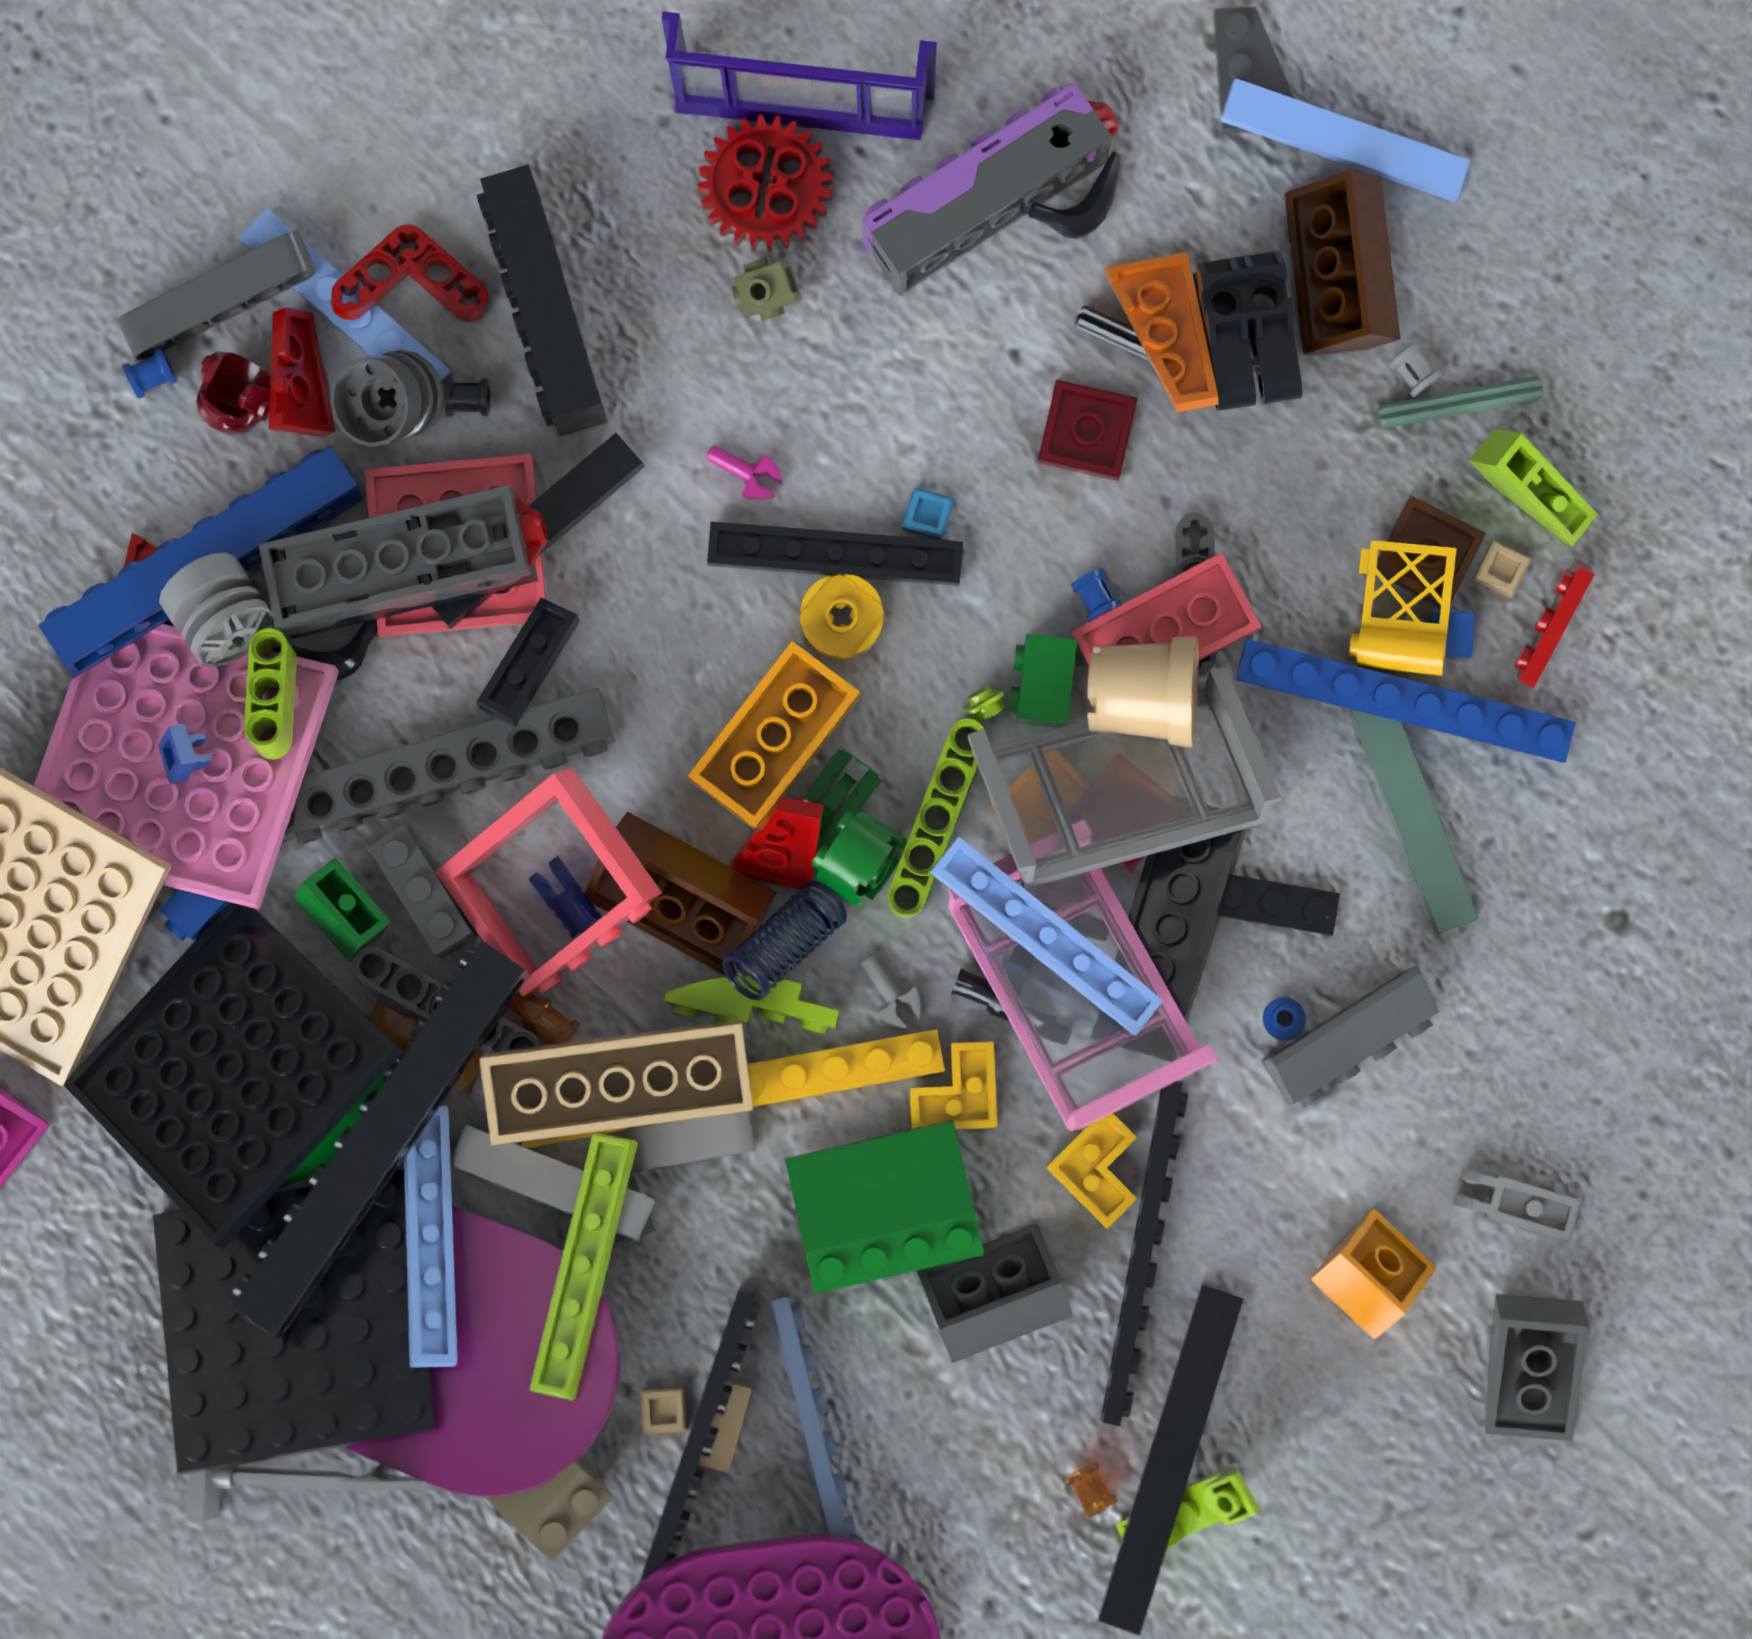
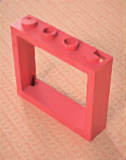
(605, 841)

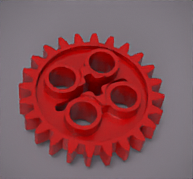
(801, 189)

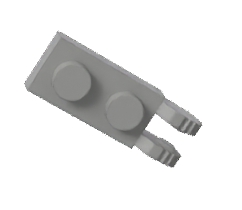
(1523, 1205)

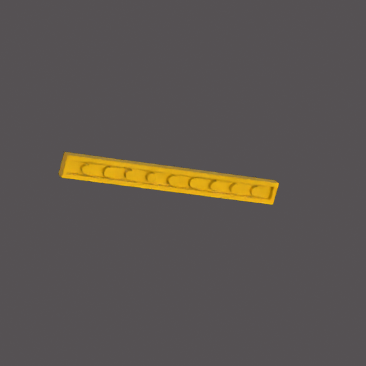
(826, 1072)

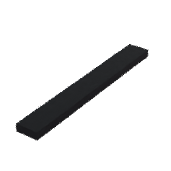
(1170, 1460)

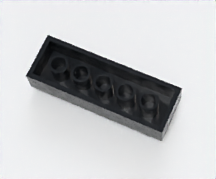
(540, 292)

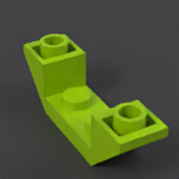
(1209, 1501)

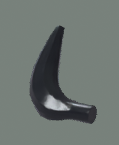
(1090, 212)
(347, 658)

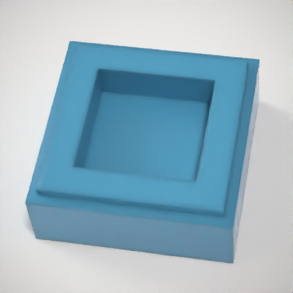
(927, 514)

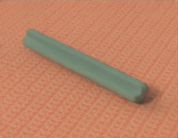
(1460, 402)

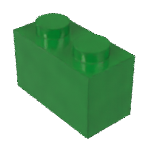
(1045, 681)
(341, 909)

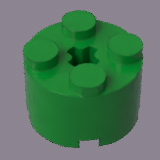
(858, 858)

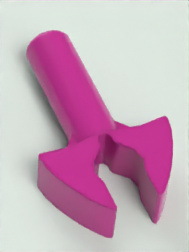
(746, 472)

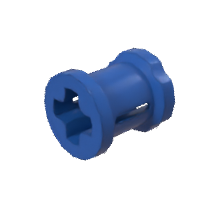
(149, 373)
(1095, 593)

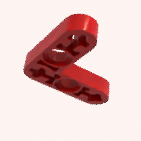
(415, 265)

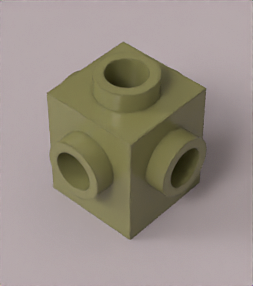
(779, 285)

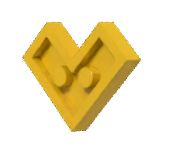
(969, 1099)
(1084, 1170)

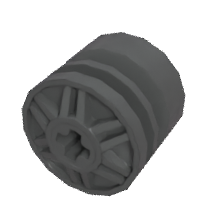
(386, 398)

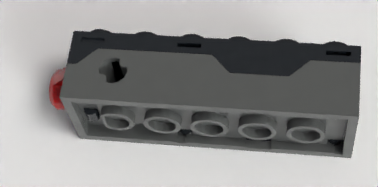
(402, 561)

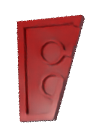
(297, 377)
(1553, 622)
(782, 845)

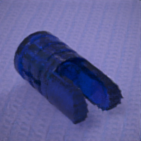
(571, 905)

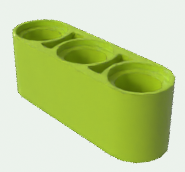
(262, 676)

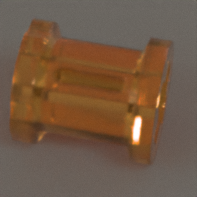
(1090, 1490)

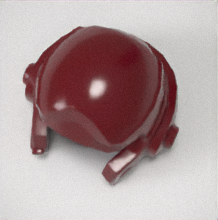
(233, 393)

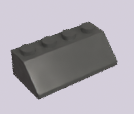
(1351, 1037)

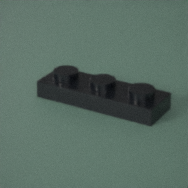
(528, 661)
(1281, 905)

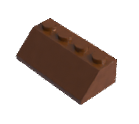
(1342, 264)
(703, 902)

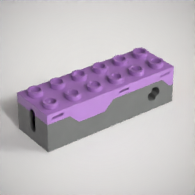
(988, 186)

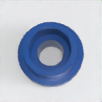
(1270, 1022)

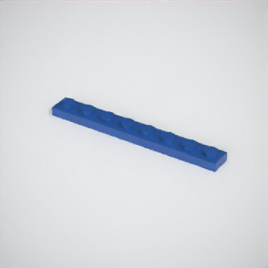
(1405, 700)

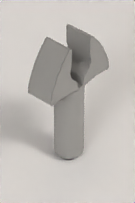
(890, 992)

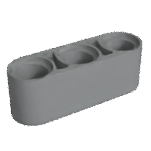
(691, 1140)

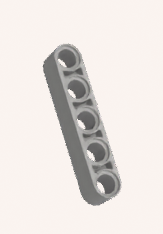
(537, 1178)

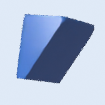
(1459, 633)

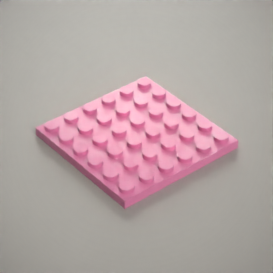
(225, 819)

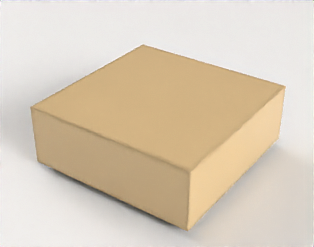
(1502, 569)
(663, 1410)

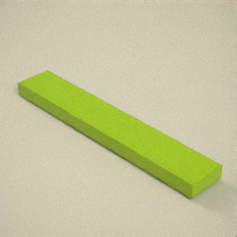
(583, 1266)

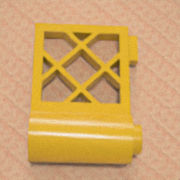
(1401, 643)

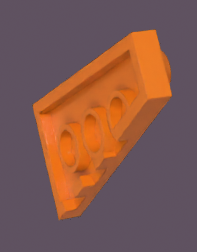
(1168, 322)

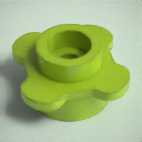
(984, 703)

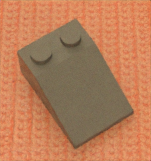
(556, 1510)

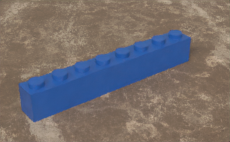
(129, 606)

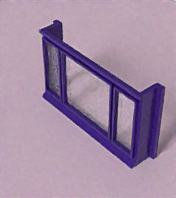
(797, 92)

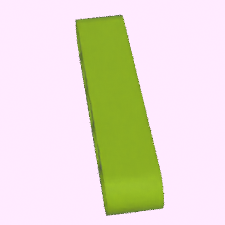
(923, 836)

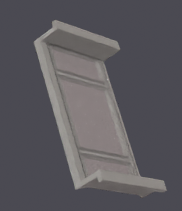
(1106, 797)

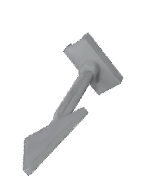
(206, 1486)

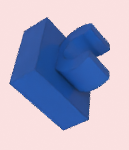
(178, 753)

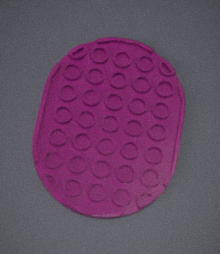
(491, 1427)
(777, 1591)

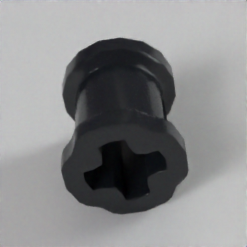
(467, 397)

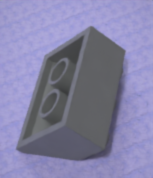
(996, 1294)

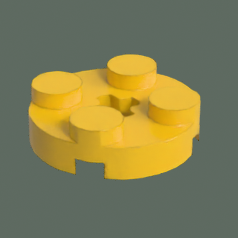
(838, 592)

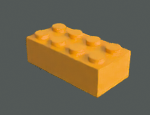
(774, 735)

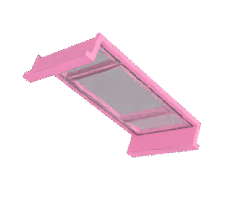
(1076, 1047)

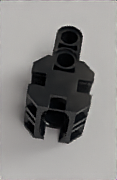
(1265, 330)

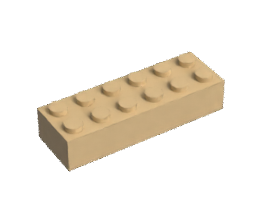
(615, 1082)

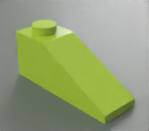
(1533, 484)

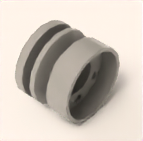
(215, 608)

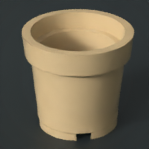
(1146, 690)

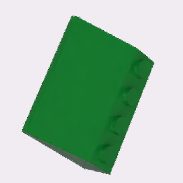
(884, 1206)

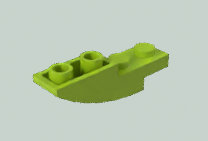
(727, 1004)

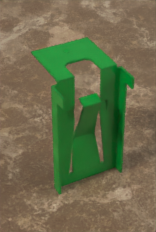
(835, 797)

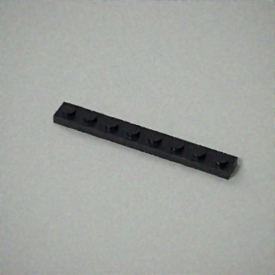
(1141, 1271)

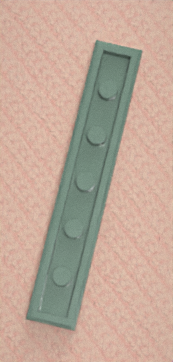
(1415, 821)

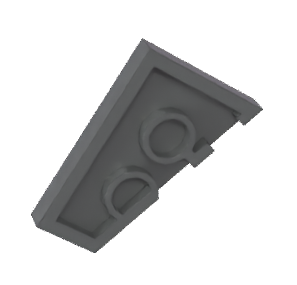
(1244, 54)

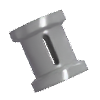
(1416, 370)

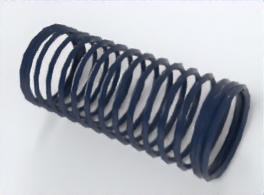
(753, 968)

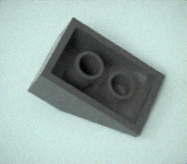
(1535, 1367)

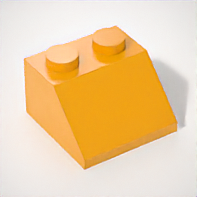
(1374, 1274)

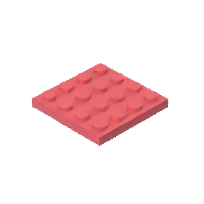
(421, 484)

